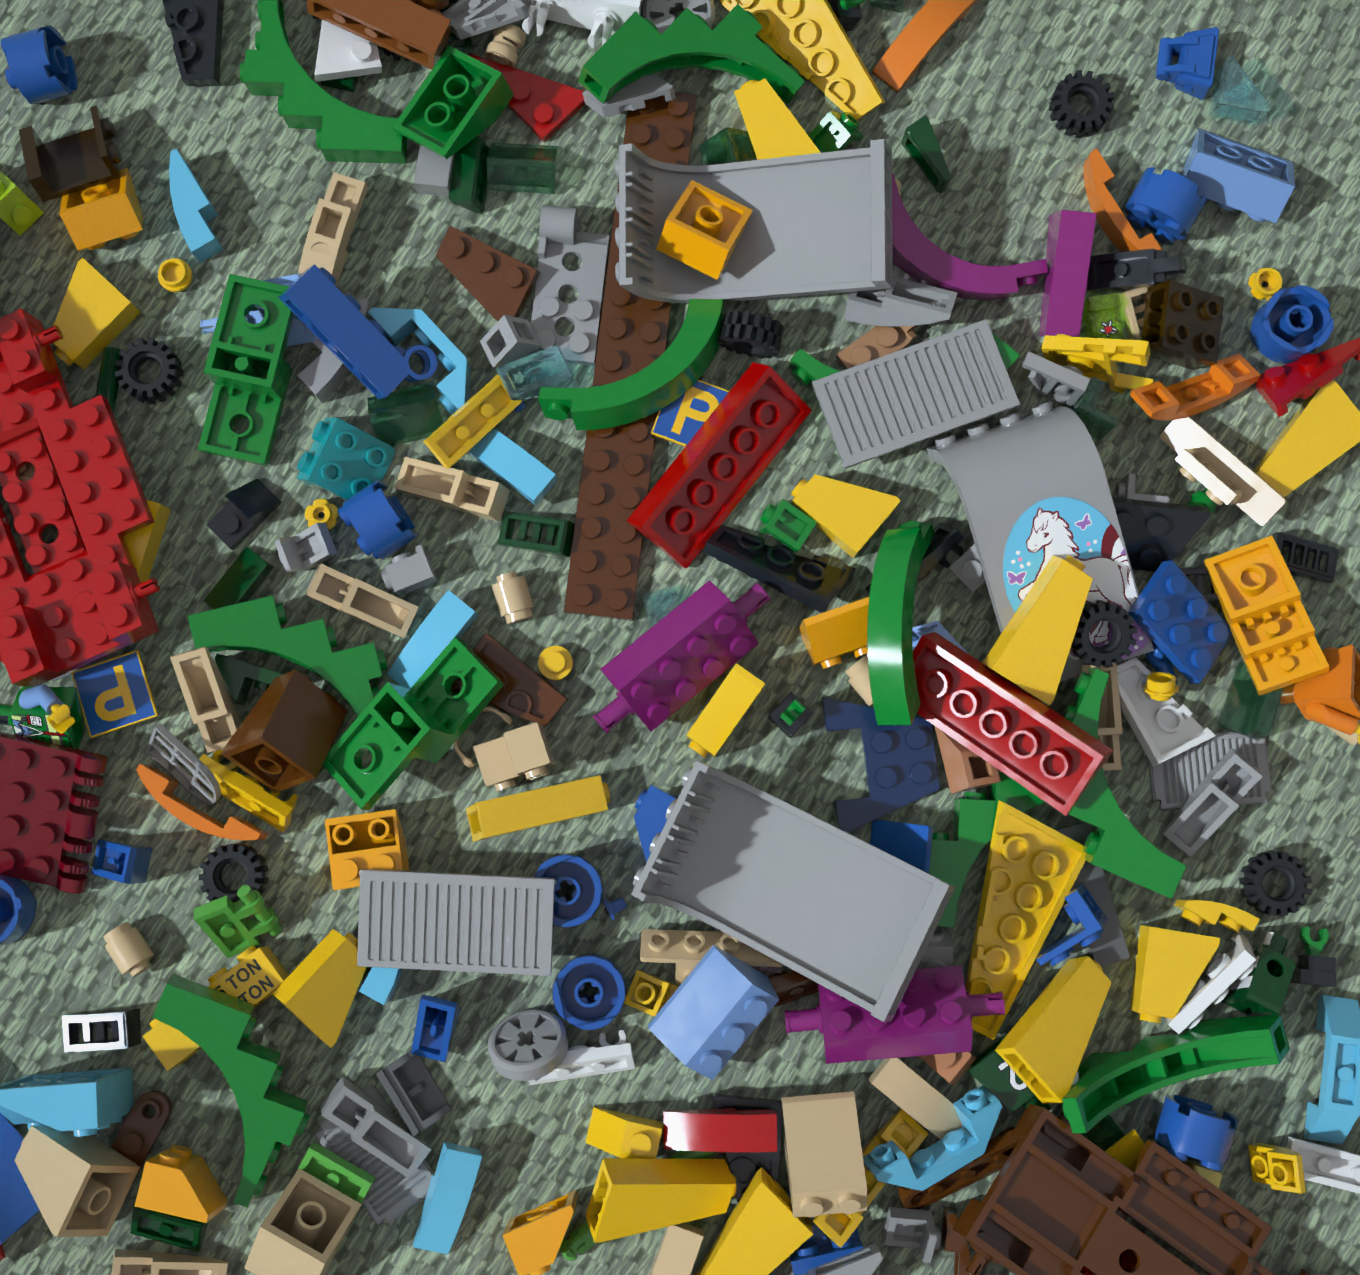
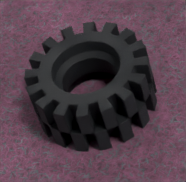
(1091, 88)
(751, 334)
(138, 354)
(1121, 637)
(220, 858)
(1295, 877)

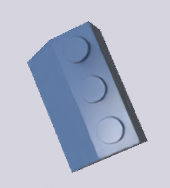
(1239, 176)
(714, 1012)

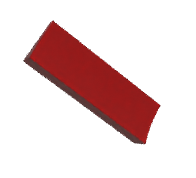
(720, 464)
(1005, 724)

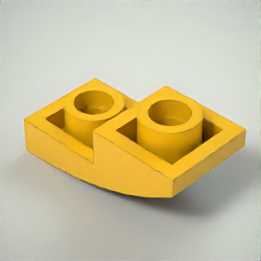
(1209, 912)
(649, 993)
(1277, 1167)

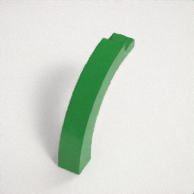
(651, 387)
(890, 622)

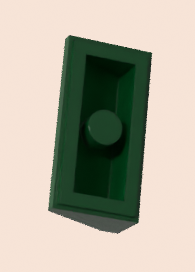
(469, 176)
(239, 580)
(168, 1228)

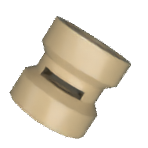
(505, 45)

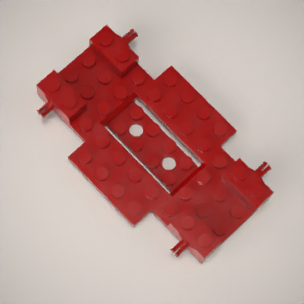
(84, 583)

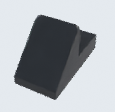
(244, 513)

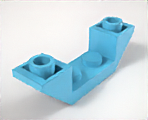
(401, 322)
(1340, 1078)
(978, 1117)

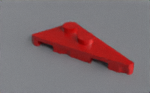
(537, 100)
(1303, 377)

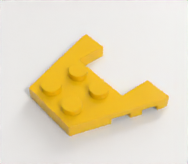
(1098, 358)

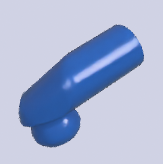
(1160, 661)

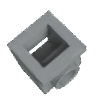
(509, 341)
(409, 572)

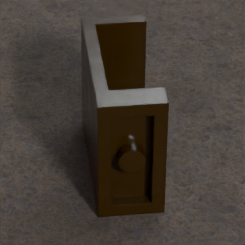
(71, 161)

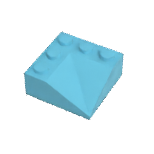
(69, 1099)

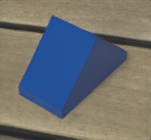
(121, 861)
(435, 1027)

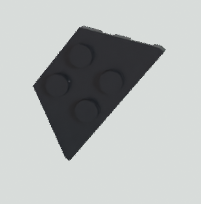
(1156, 530)

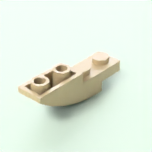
(333, 225)

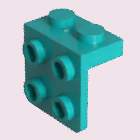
(343, 458)

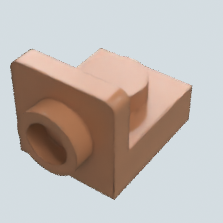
(950, 1065)

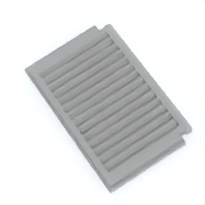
(1179, 776)
(391, 1191)

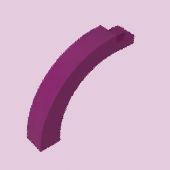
(972, 281)

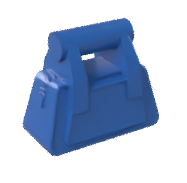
(1195, 61)

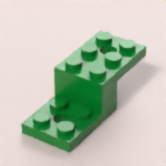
(247, 371)
(411, 723)

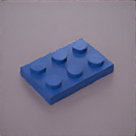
(1181, 622)

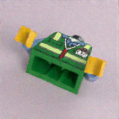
(46, 715)

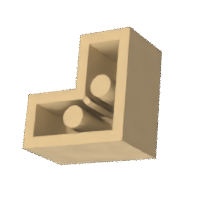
(514, 756)

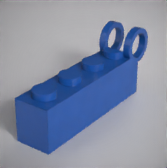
(351, 336)

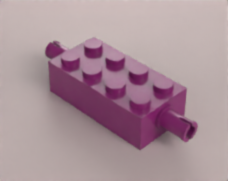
(680, 656)
(928, 1021)

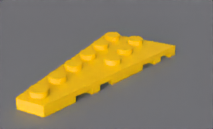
(818, 47)
(1020, 899)

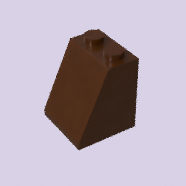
(287, 733)

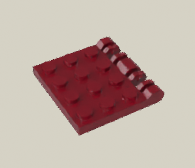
(44, 811)

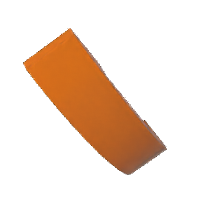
(918, 40)
(1109, 215)
(1198, 393)
(162, 788)

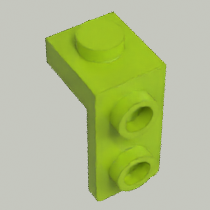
(16, 207)

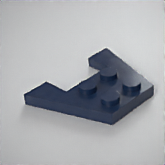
(896, 758)

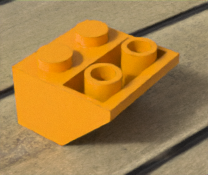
(364, 842)

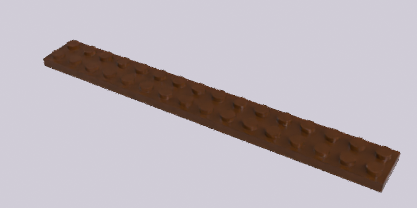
(620, 457)

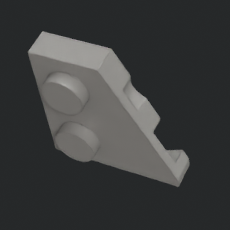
(479, 16)

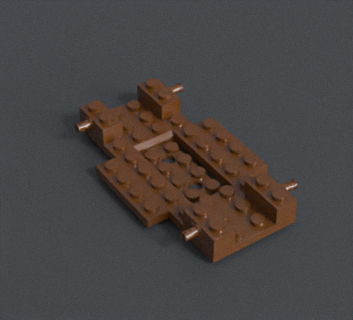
(1059, 1204)

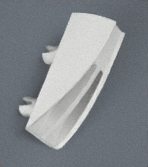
(599, 16)

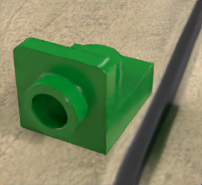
(835, 132)
(786, 524)

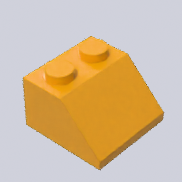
(102, 213)
(703, 229)
(836, 634)
(180, 1186)
(538, 1234)

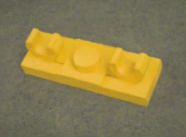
(471, 422)
(249, 794)

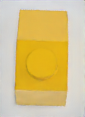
(624, 1134)

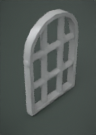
(172, 767)

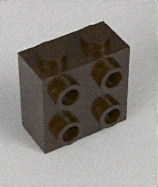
(1182, 324)

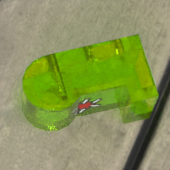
(1103, 317)

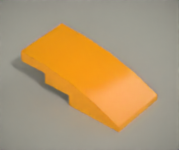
(1266, 615)

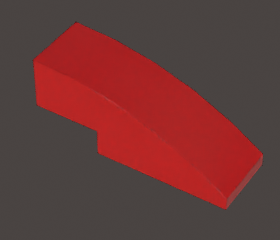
(720, 1130)

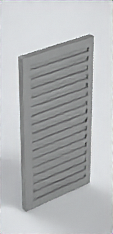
(915, 393)
(456, 922)

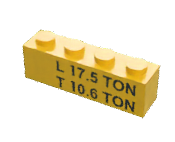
(250, 980)

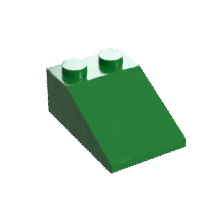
(454, 104)

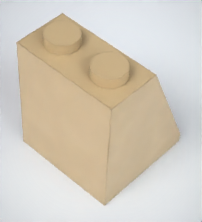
(824, 1154)
(74, 1180)
(302, 1229)

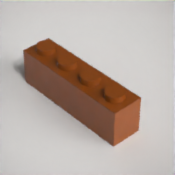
(391, 24)

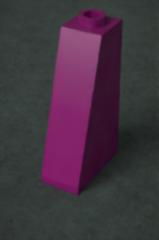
(1068, 267)

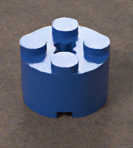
(39, 65)
(1164, 205)
(1309, 318)
(378, 520)
(588, 884)
(16, 909)
(578, 1008)
(1195, 1130)

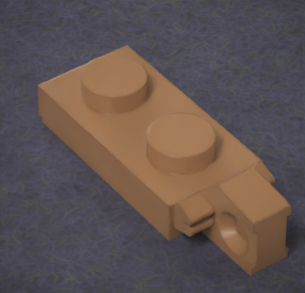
(875, 344)

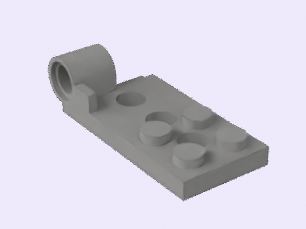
(556, 243)

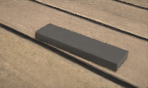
(1111, 945)

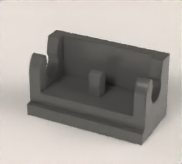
(414, 1092)

